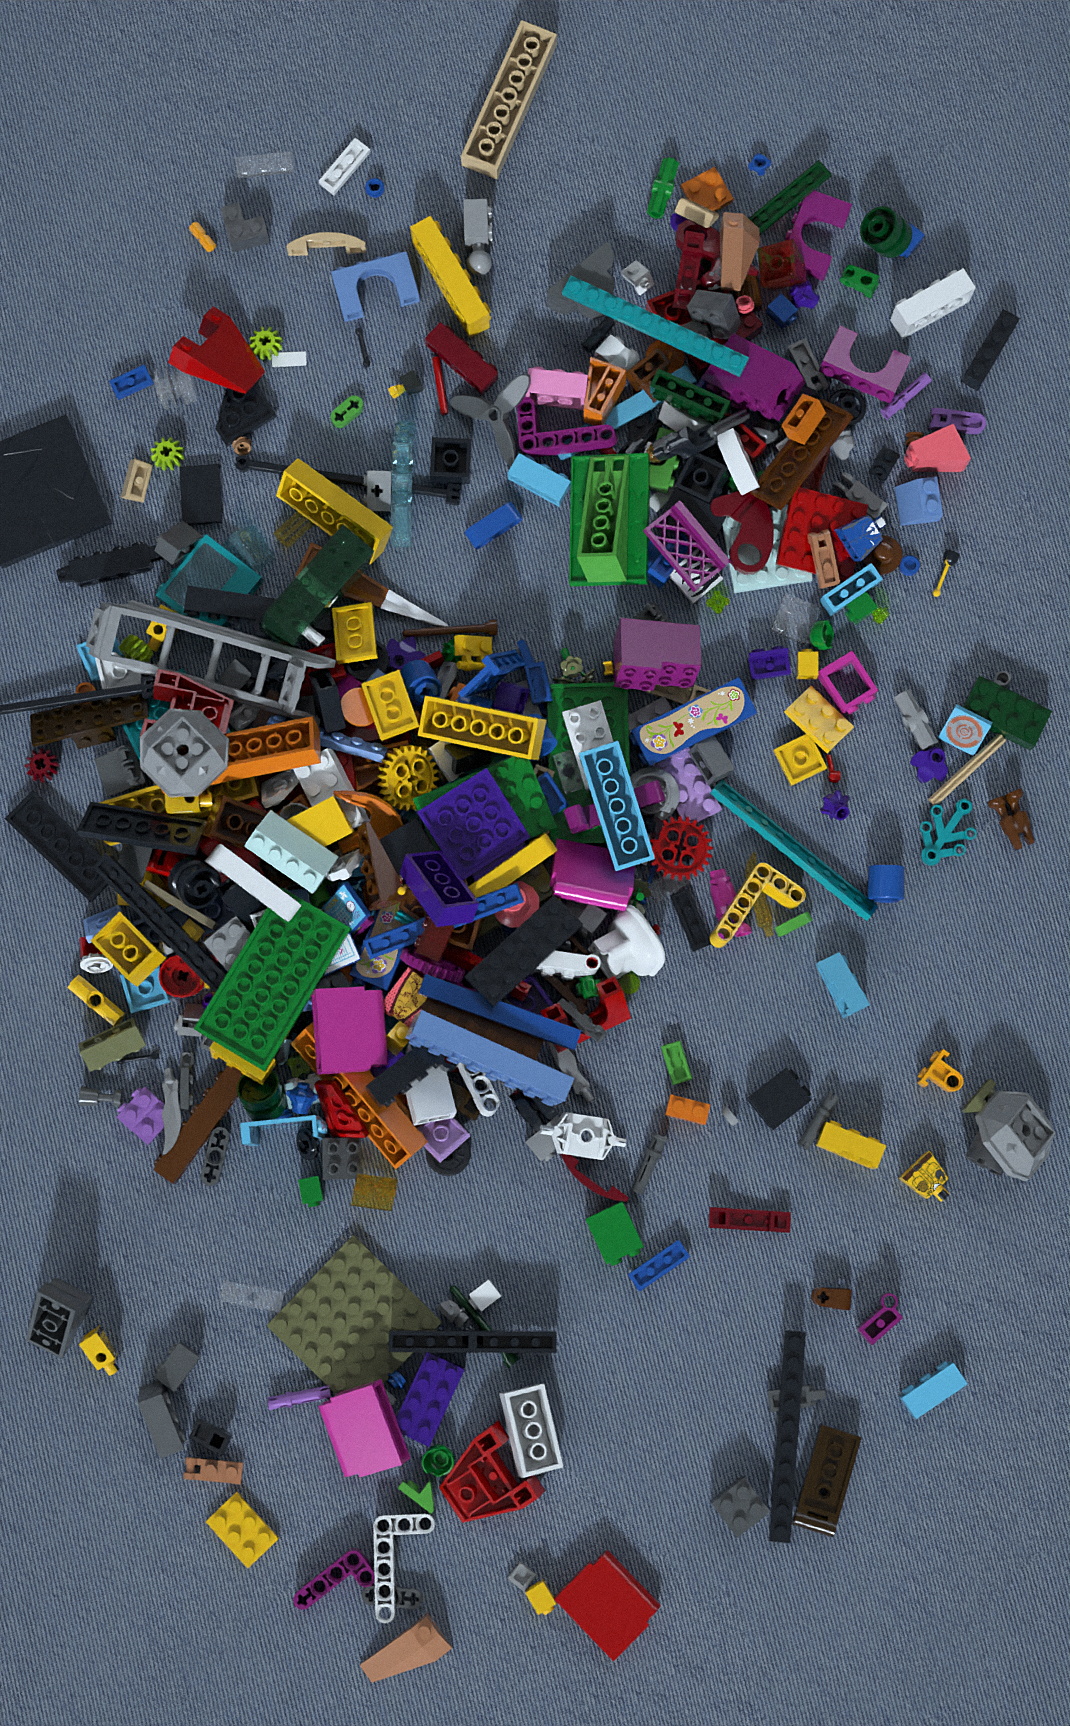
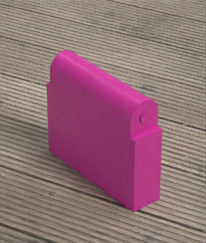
(589, 877)
(349, 1029)
(364, 1430)

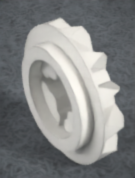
(95, 963)

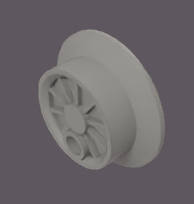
(670, 788)

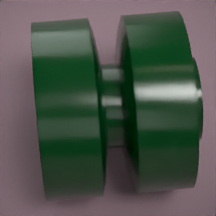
(886, 232)
(260, 1100)

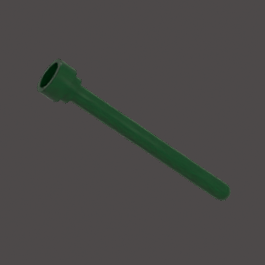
(509, 1358)

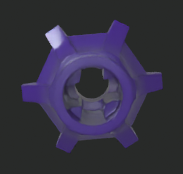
(804, 295)
(836, 806)

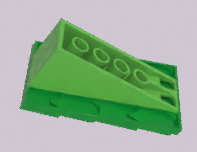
(609, 519)

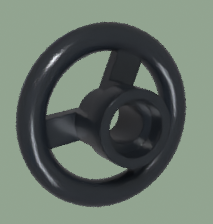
(848, 399)

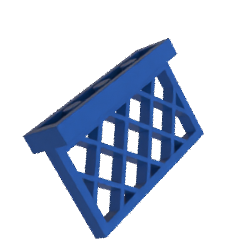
(496, 668)

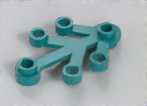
(945, 834)

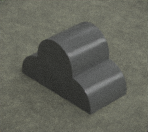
(595, 270)
(57, 1316)

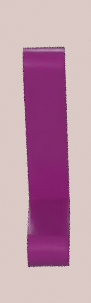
(560, 436)
(585, 818)

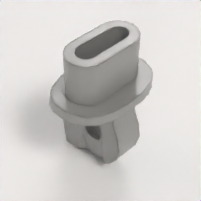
(453, 1313)

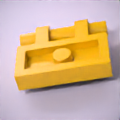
(472, 646)

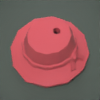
(518, 914)

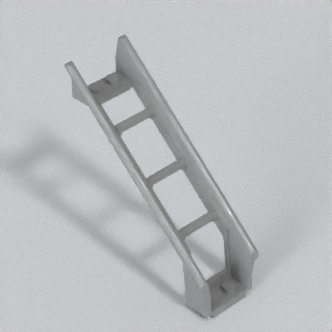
(104, 630)

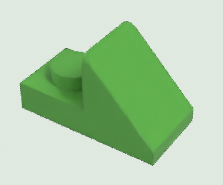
(423, 1498)

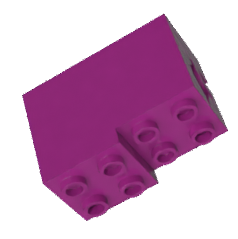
(764, 385)
(655, 654)

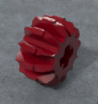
(48, 760)

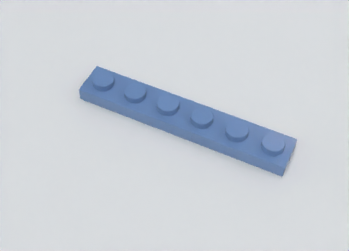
(342, 743)

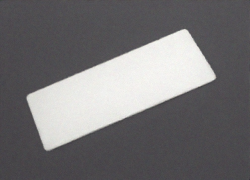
(289, 359)
(660, 499)

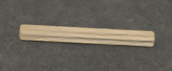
(967, 769)

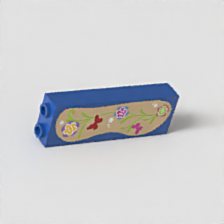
(692, 722)
(382, 970)

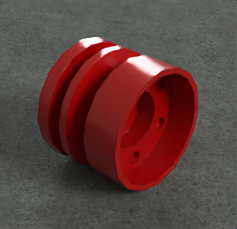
(171, 981)

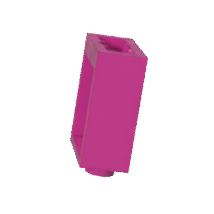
(834, 667)

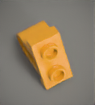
(939, 1071)

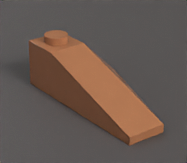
(737, 249)
(412, 1648)

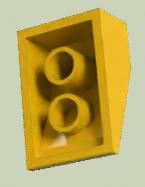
(128, 949)

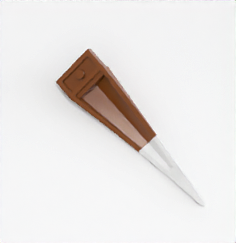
(369, 590)

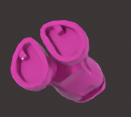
(722, 894)

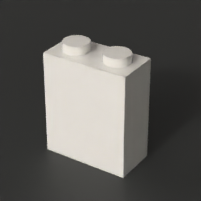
(431, 1098)

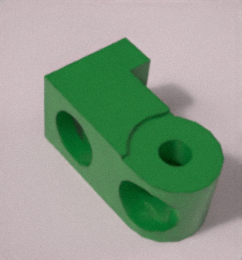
(860, 280)

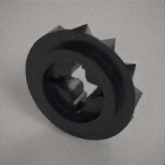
(307, 1144)

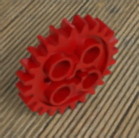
(697, 853)

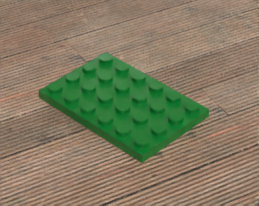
(520, 788)

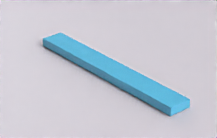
(631, 409)

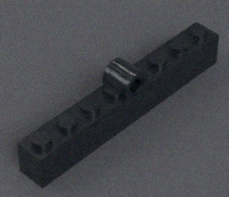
(238, 608)
(406, 1071)
(473, 1341)

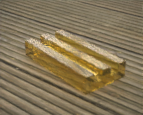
(288, 523)

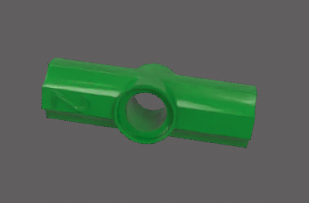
(662, 188)

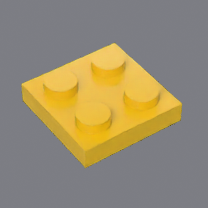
(800, 759)

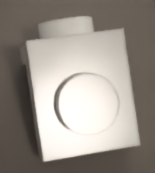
(638, 277)

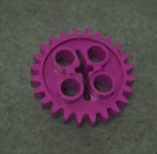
(443, 969)

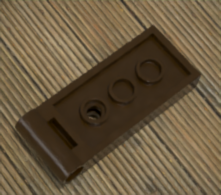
(828, 1468)

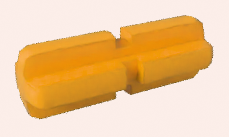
(205, 240)

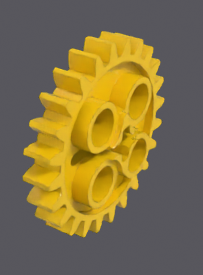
(407, 776)

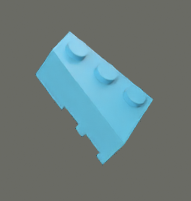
(842, 985)

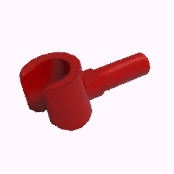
(833, 776)

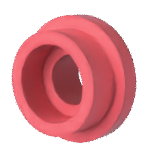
(744, 304)

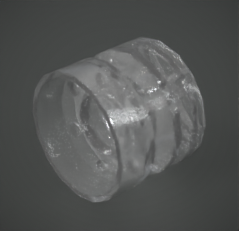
(174, 386)

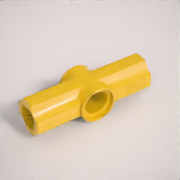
(87, 992)

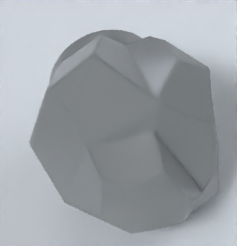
(843, 445)

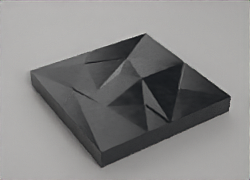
(45, 492)

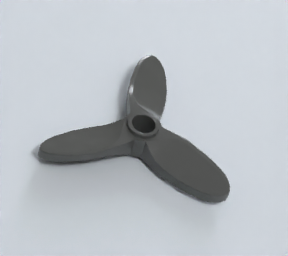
(483, 409)

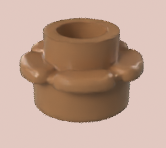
(242, 450)

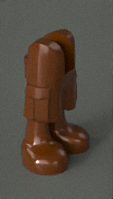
(1013, 824)

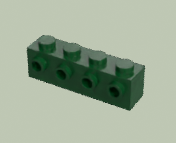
(689, 397)

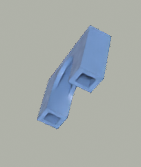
(393, 267)

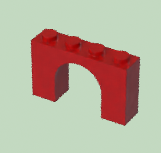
(609, 1013)

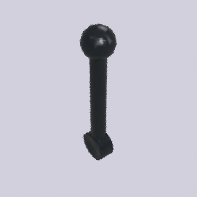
(366, 362)
(155, 1055)

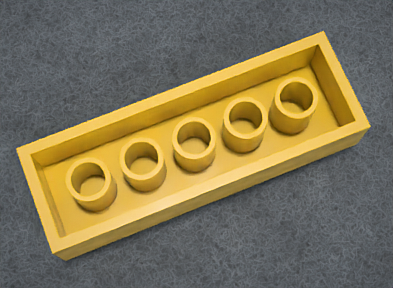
(450, 276)
(331, 506)
(482, 727)

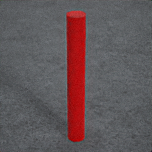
(440, 385)

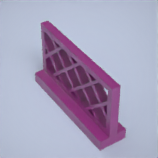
(696, 538)

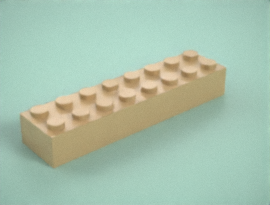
(509, 100)

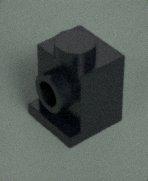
(653, 826)

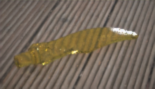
(764, 918)

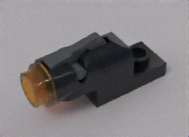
(682, 442)

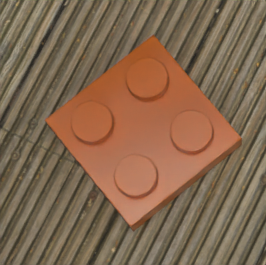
(708, 190)

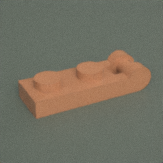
(824, 559)
(214, 1470)

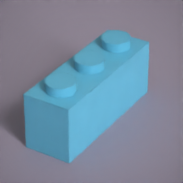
(539, 479)
(850, 589)
(932, 1389)

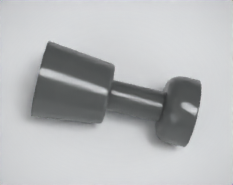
(93, 1097)

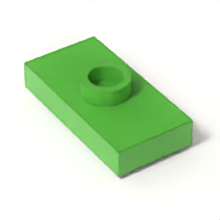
(676, 1062)

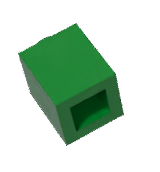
(860, 608)
(311, 1191)

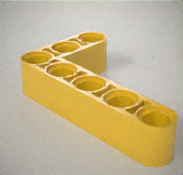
(515, 866)
(748, 898)

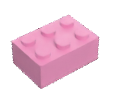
(557, 388)

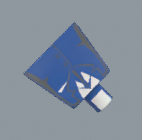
(861, 536)

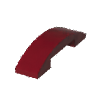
(688, 269)
(613, 1193)
(749, 1219)

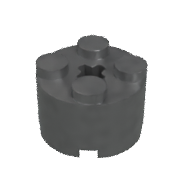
(982, 1157)

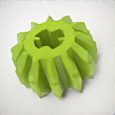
(261, 338)
(159, 454)
(135, 648)

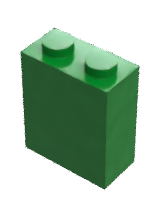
(614, 1234)

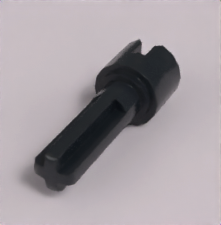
(639, 443)

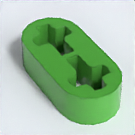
(343, 408)
(793, 924)

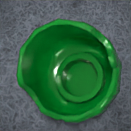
(821, 635)
(438, 1460)

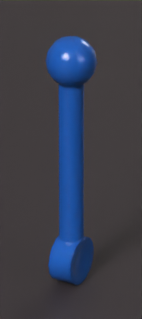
(653, 869)

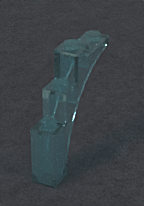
(402, 484)

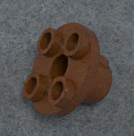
(885, 556)

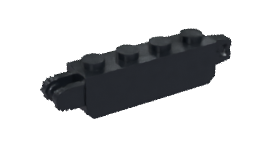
(109, 566)

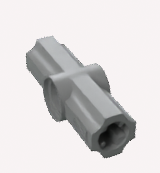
(915, 720)

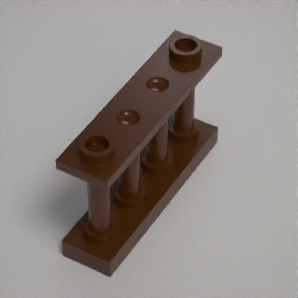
(565, 988)

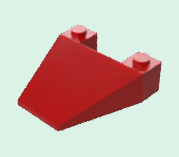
(221, 358)
(190, 695)
(483, 1484)

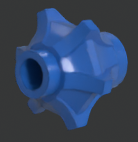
(301, 1098)

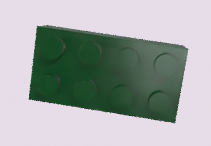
(1011, 713)

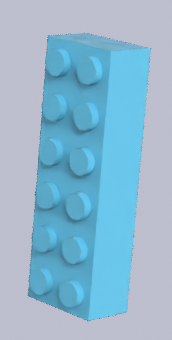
(616, 805)

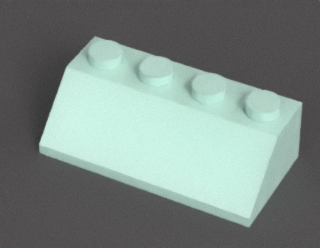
(291, 851)

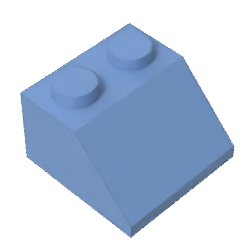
(919, 501)

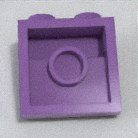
(143, 1114)

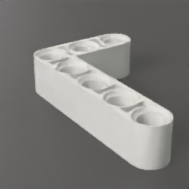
(252, 881)
(479, 1096)
(388, 1557)

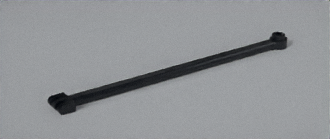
(351, 479)
(142, 688)

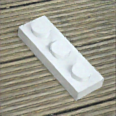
(344, 166)

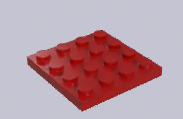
(813, 512)

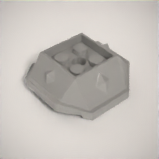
(188, 773)
(1015, 1132)

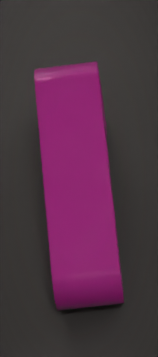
(332, 1581)

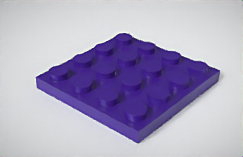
(473, 824)

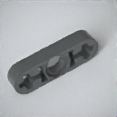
(205, 1169)
(409, 1591)

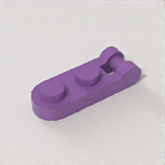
(964, 421)

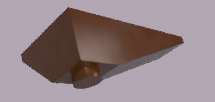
(380, 875)
(462, 936)

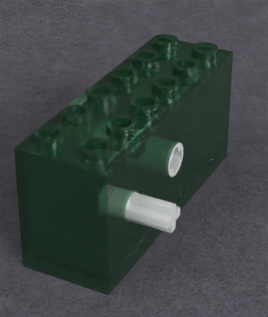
(317, 590)

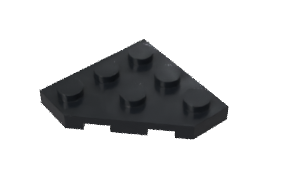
(242, 414)

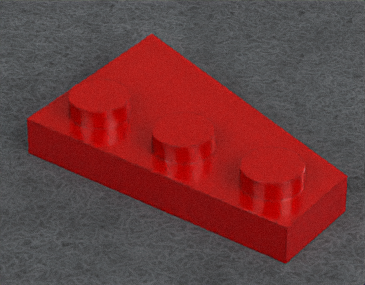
(338, 1111)

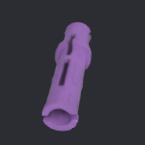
(899, 401)
(294, 1398)

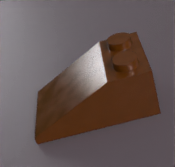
(232, 821)

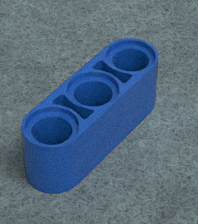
(493, 525)

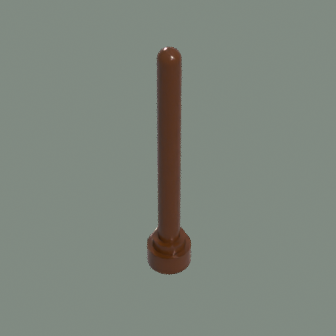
(489, 627)

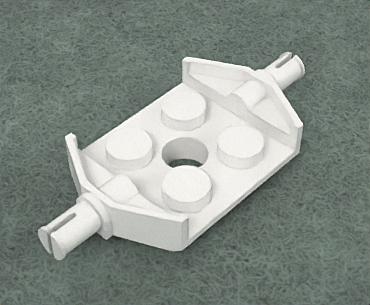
(568, 1140)

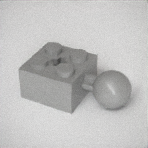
(478, 235)

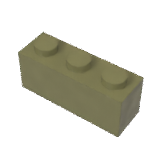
(112, 1044)

